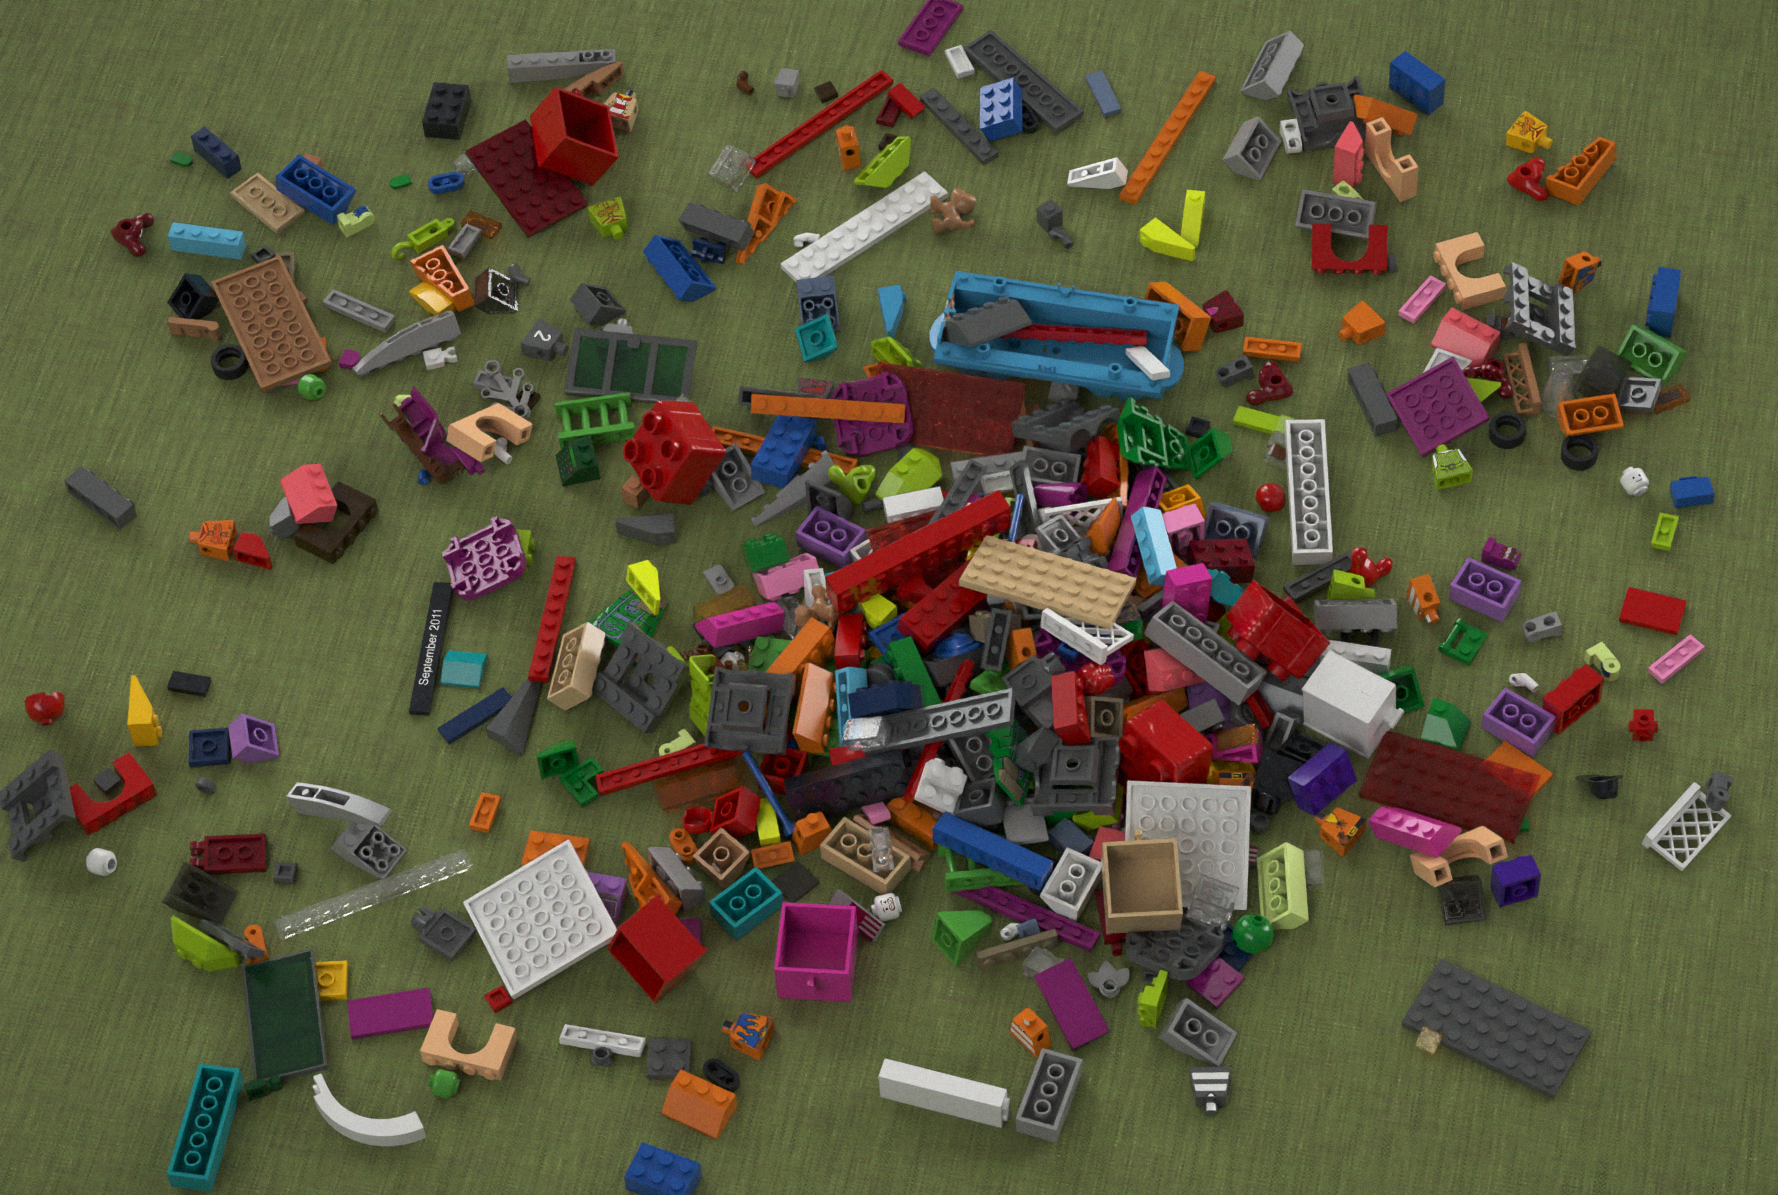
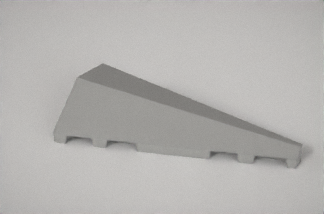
(794, 493)

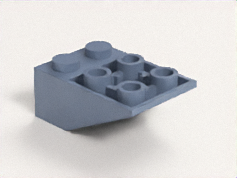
(817, 299)

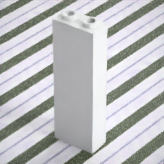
(944, 1093)

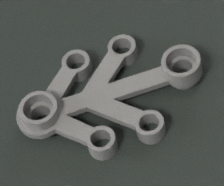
(509, 394)

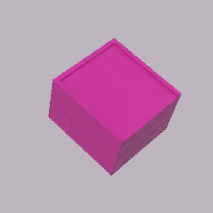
(816, 952)

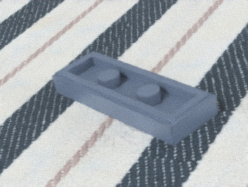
(1103, 94)

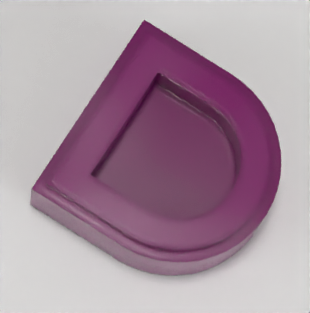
(349, 359)

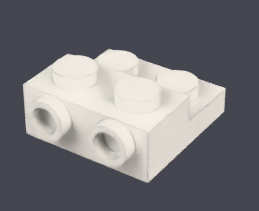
(940, 785)

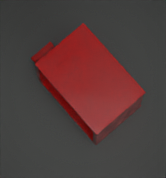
(574, 136)
(656, 949)

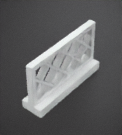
(1083, 509)
(1080, 637)
(1670, 820)

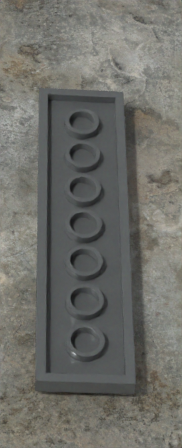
(1038, 92)
(949, 720)

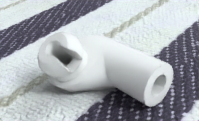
(1523, 680)
(1009, 931)

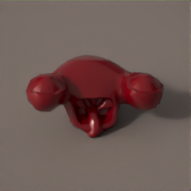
(130, 230)
(1491, 371)
(1273, 385)

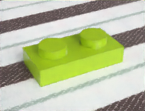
(1664, 532)

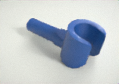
(820, 443)
(423, 477)

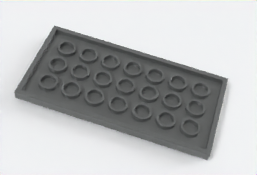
(1497, 1028)

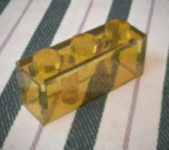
(730, 601)

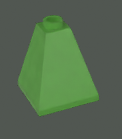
(960, 932)

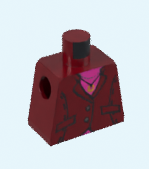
(1223, 312)

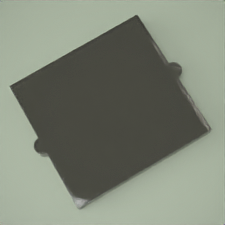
(795, 882)

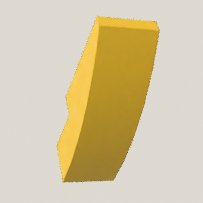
(431, 299)

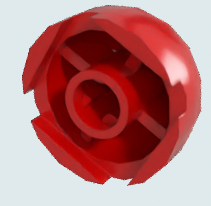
(44, 707)

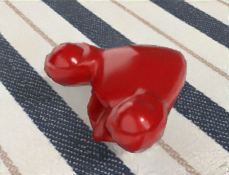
(1526, 179)
(1365, 566)

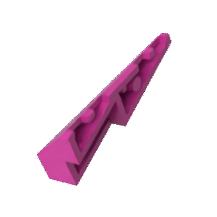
(1248, 753)

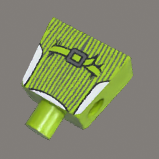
(1450, 468)

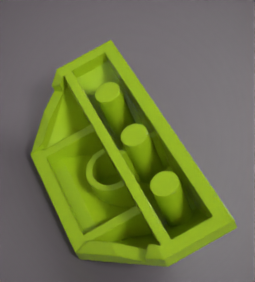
(886, 165)
(891, 351)
(913, 473)
(200, 948)

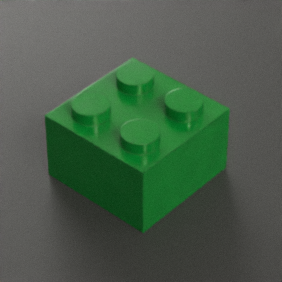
(764, 552)

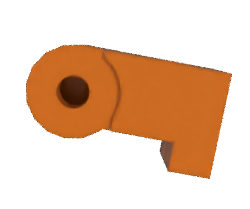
(255, 936)

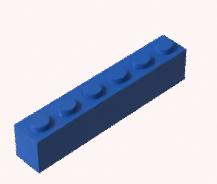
(992, 851)

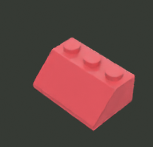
(1348, 157)
(1466, 337)
(309, 494)
(1167, 672)

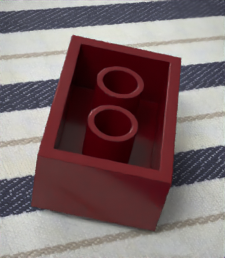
(1228, 555)

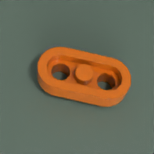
(683, 844)

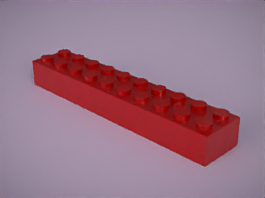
(918, 552)

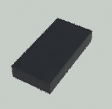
(189, 683)

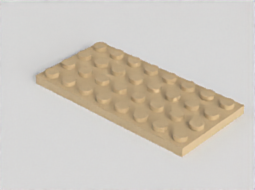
(1048, 582)

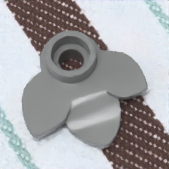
(1109, 978)

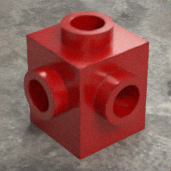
(1643, 725)

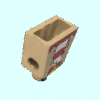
(623, 110)

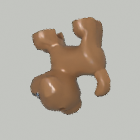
(960, 204)
(820, 610)

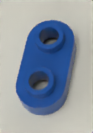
(446, 182)

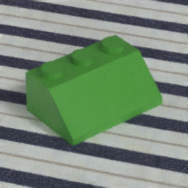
(1651, 353)

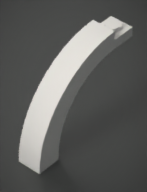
(362, 1129)

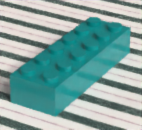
(205, 1127)

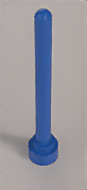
(1015, 518)
(788, 826)

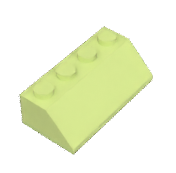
(1283, 887)

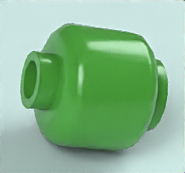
(311, 387)
(444, 1083)

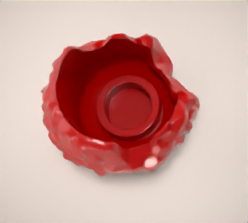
(1096, 678)

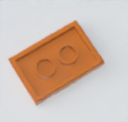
(1511, 756)

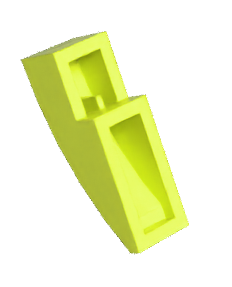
(767, 824)

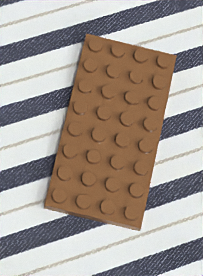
(271, 323)

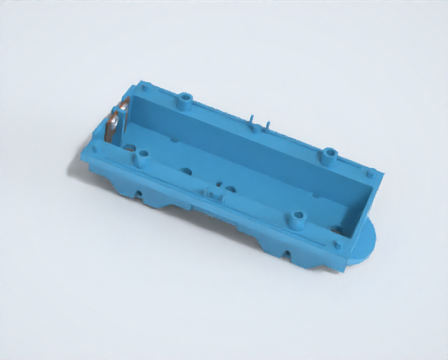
(1098, 367)

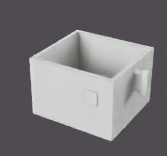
(1349, 704)

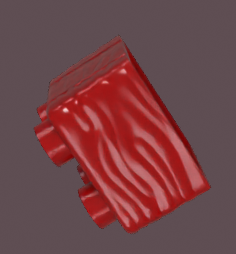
(674, 452)
(1274, 632)
(1163, 748)

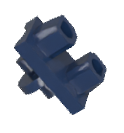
(708, 251)

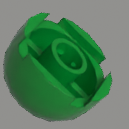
(1253, 933)

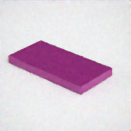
(930, 26)
(1071, 1004)
(390, 1013)

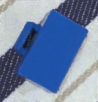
(1691, 491)

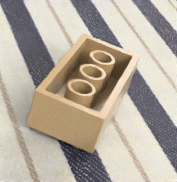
(576, 666)
(849, 851)

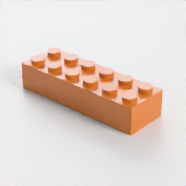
(811, 645)

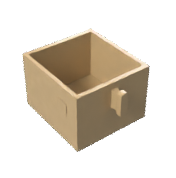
(1141, 885)

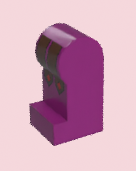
(1500, 555)

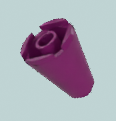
(1060, 495)

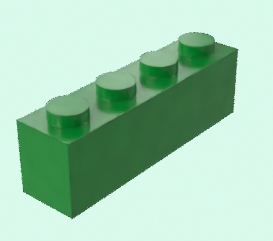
(910, 667)

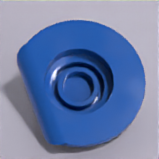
(956, 645)

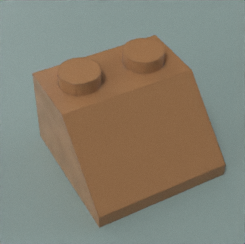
(722, 858)

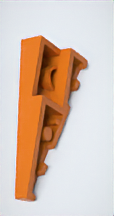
(765, 212)
(646, 882)

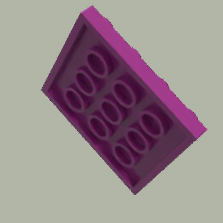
(1438, 406)

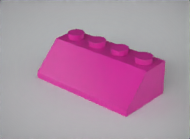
(742, 624)
(1413, 830)

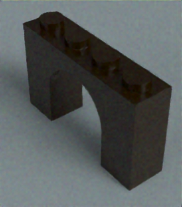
(332, 544)

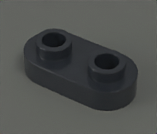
(1029, 120)
(722, 1076)

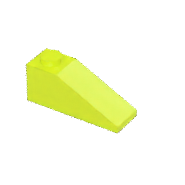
(1193, 216)
(1165, 241)
(645, 582)
(878, 611)

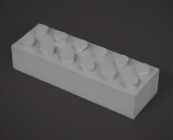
(1205, 652)

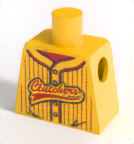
(1528, 134)

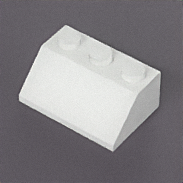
(1072, 884)

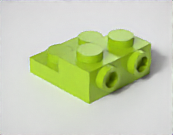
(1153, 1000)

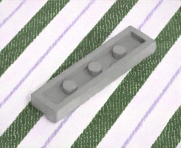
(359, 310)

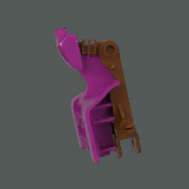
(427, 437)

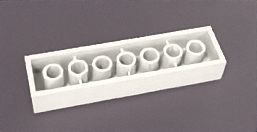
(1308, 492)

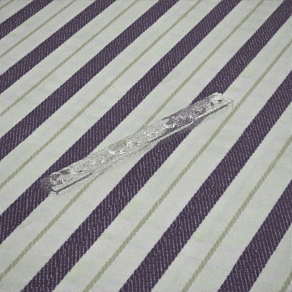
(372, 894)

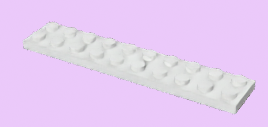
(864, 229)

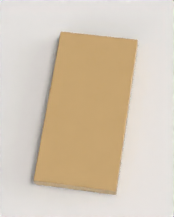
(267, 203)

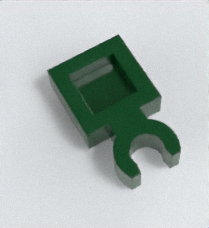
(260, 1087)

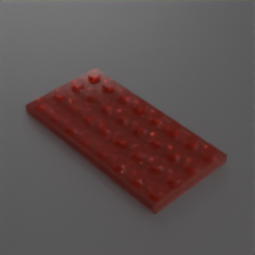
(960, 409)
(1449, 785)

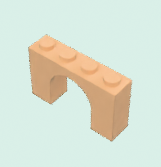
(1399, 174)
(1467, 291)
(470, 436)
(1474, 843)
(488, 1062)

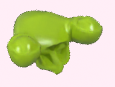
(854, 484)

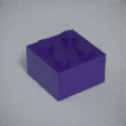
(1515, 880)

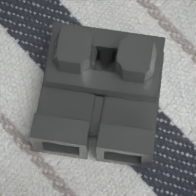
(1081, 552)

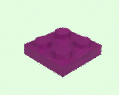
(1216, 982)

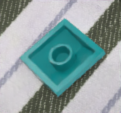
(816, 339)
(463, 669)

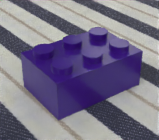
(1322, 779)

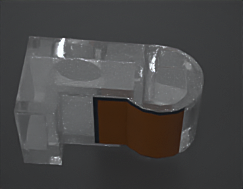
(1276, 456)

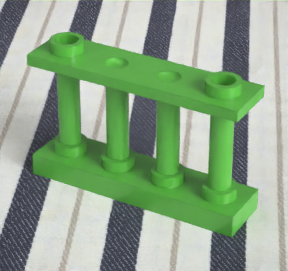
(599, 435)
(972, 878)

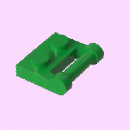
(1469, 644)

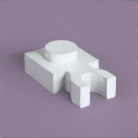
(436, 357)

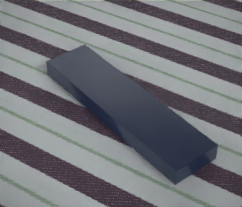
(474, 716)

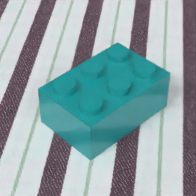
(746, 903)

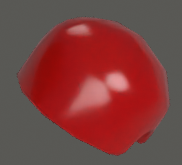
(1270, 497)
(697, 820)

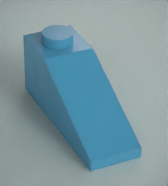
(892, 307)

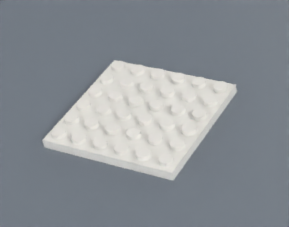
(1208, 826)
(541, 919)

